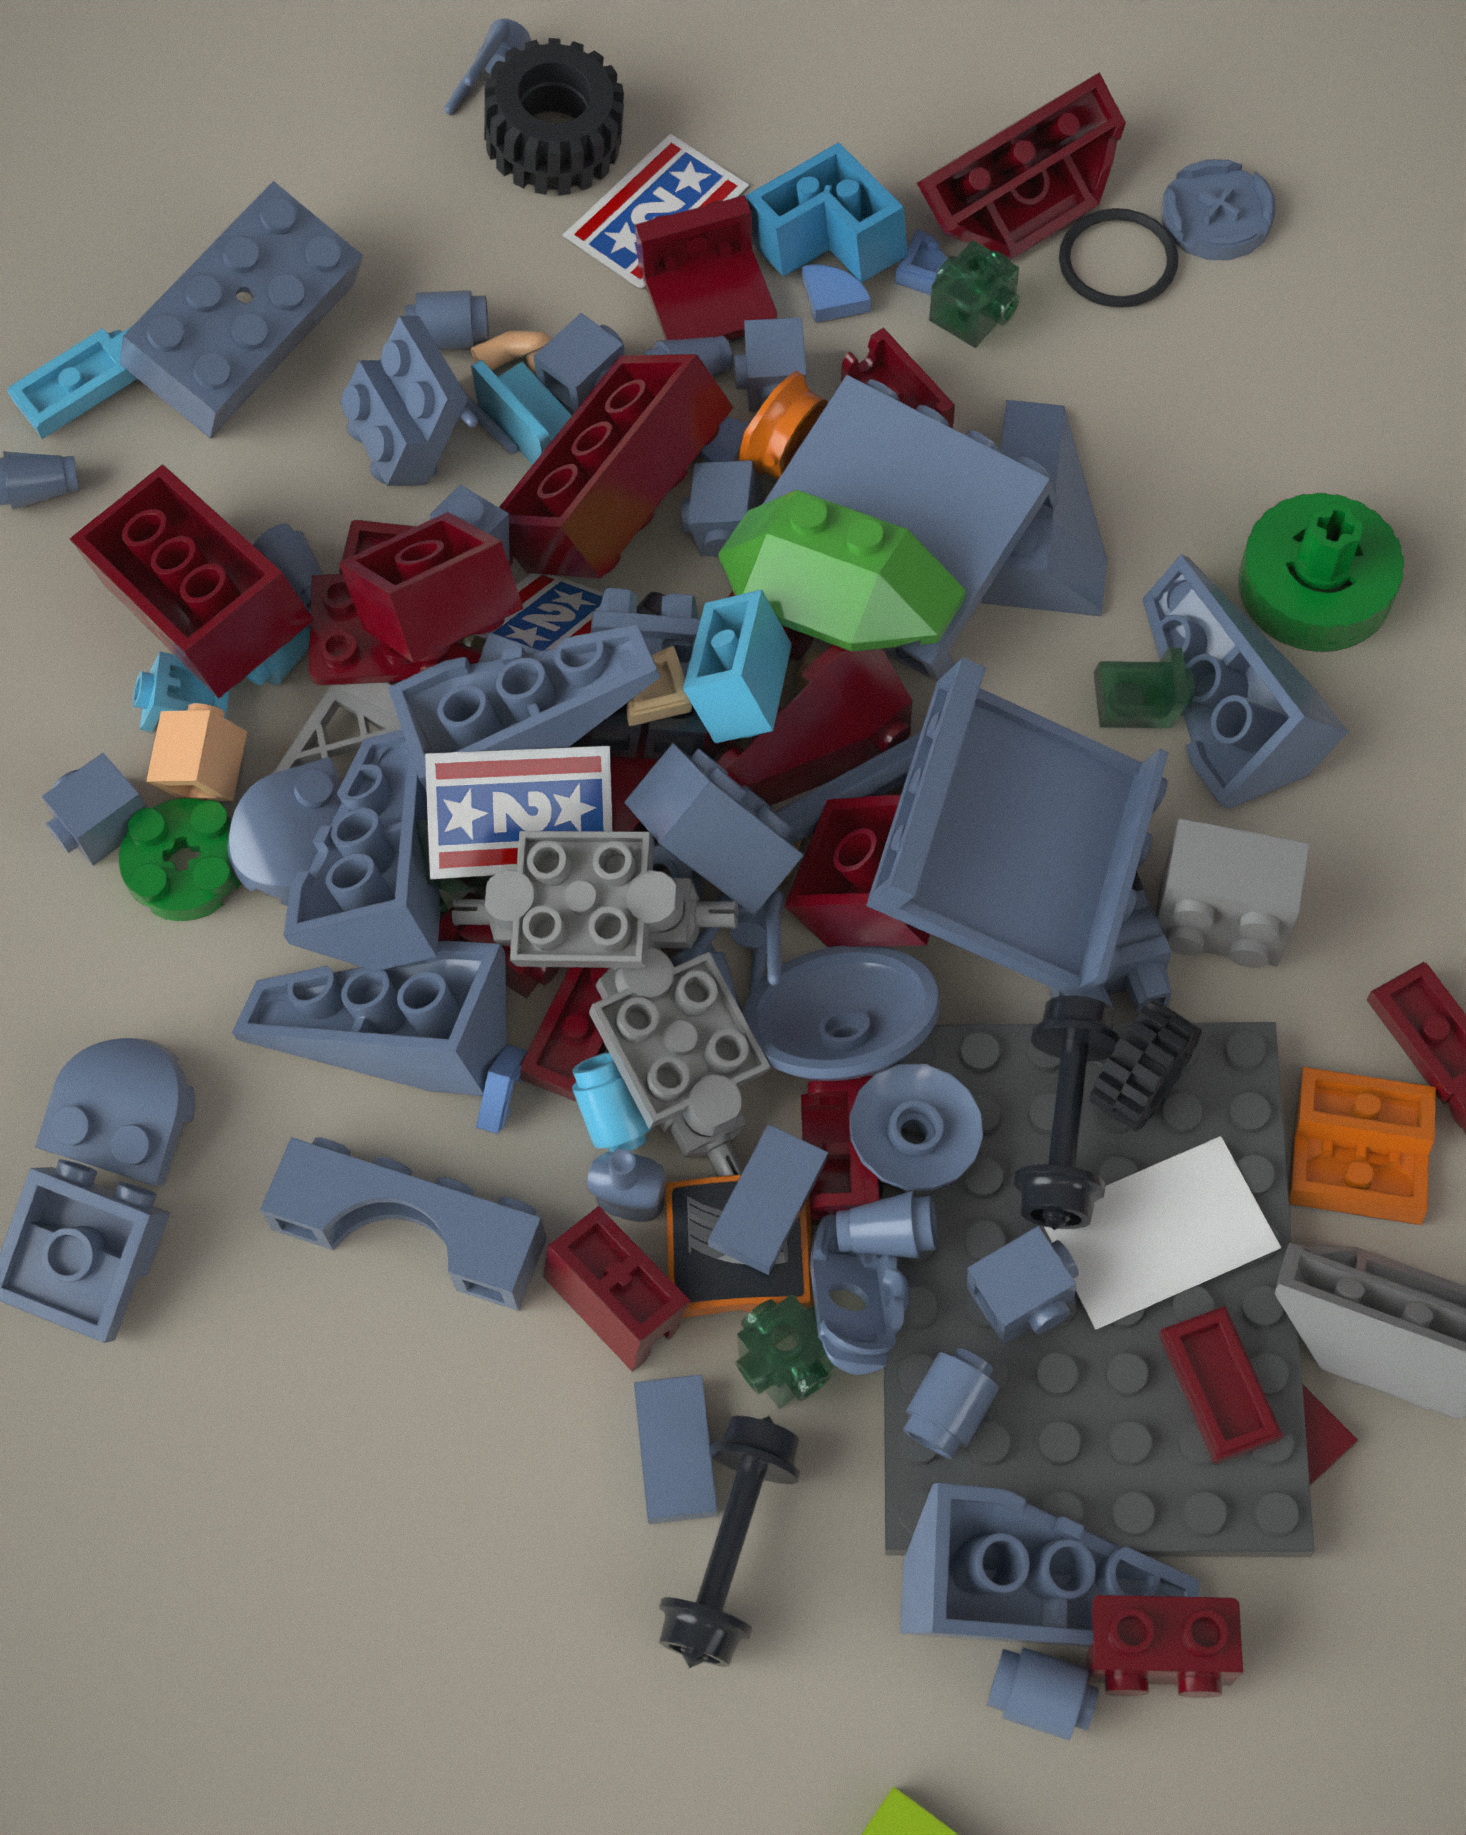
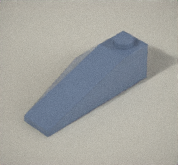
(1061, 553)
(523, 697)
(1251, 710)
(368, 881)
(1015, 1573)

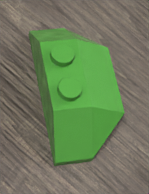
(841, 574)

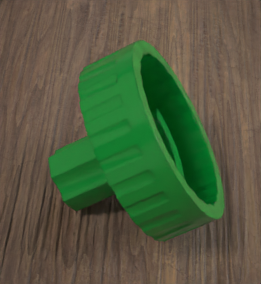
(1327, 545)

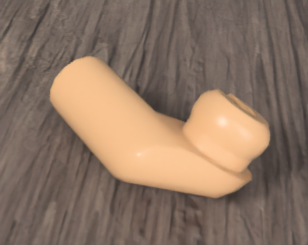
(510, 347)

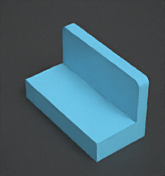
(520, 407)

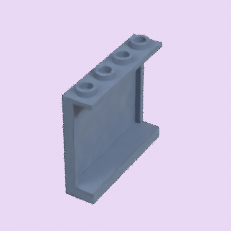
(925, 477)
(1018, 837)

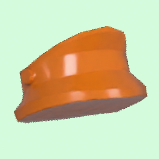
(781, 425)

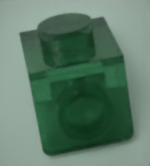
(1143, 691)

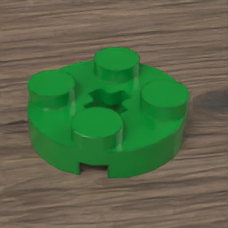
(157, 835)

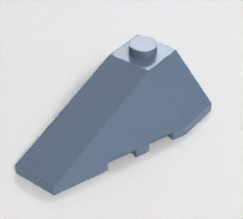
(410, 1024)

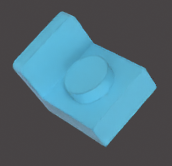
(170, 688)

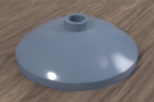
(843, 1012)

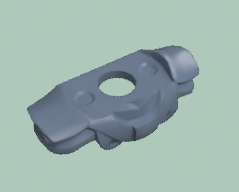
(860, 1338)

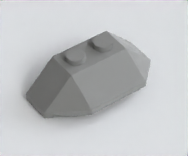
(1379, 1323)

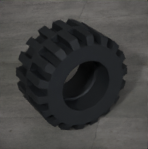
(559, 81)

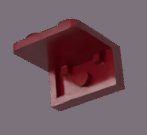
(703, 271)
(340, 646)

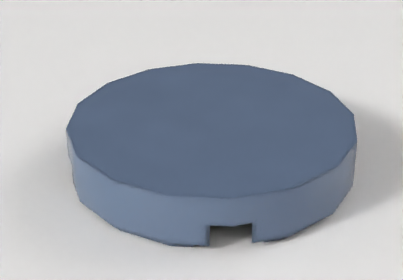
(1218, 210)

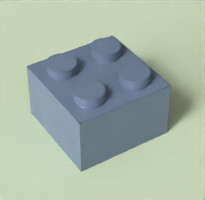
(715, 826)

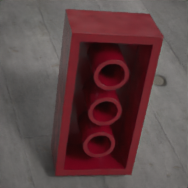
(613, 464)
(192, 580)

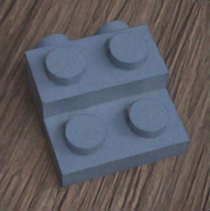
(404, 405)
(78, 1248)

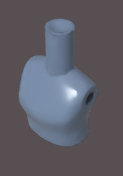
(627, 1185)

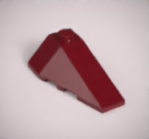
(833, 725)

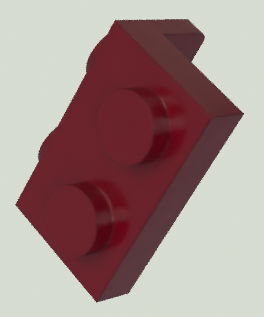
(1165, 1642)

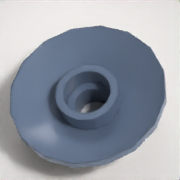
(923, 1100)

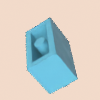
(738, 667)

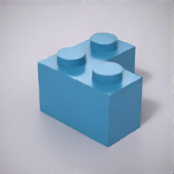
(828, 207)

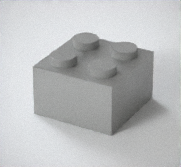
(1231, 892)

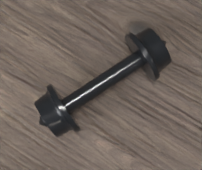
(1057, 1192)
(700, 1628)

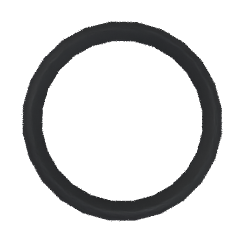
(1112, 300)

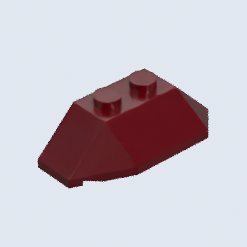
(1030, 173)

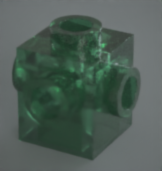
(974, 293)
(780, 1372)

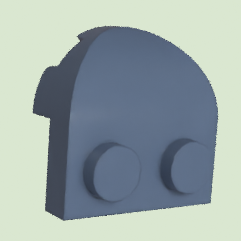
(277, 826)
(119, 1109)

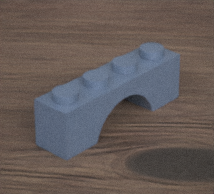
(328, 1194)

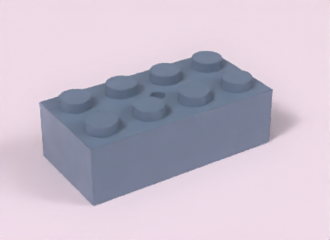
(210, 349)

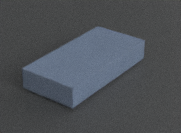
(768, 1199)
(675, 1449)

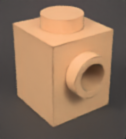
(197, 754)

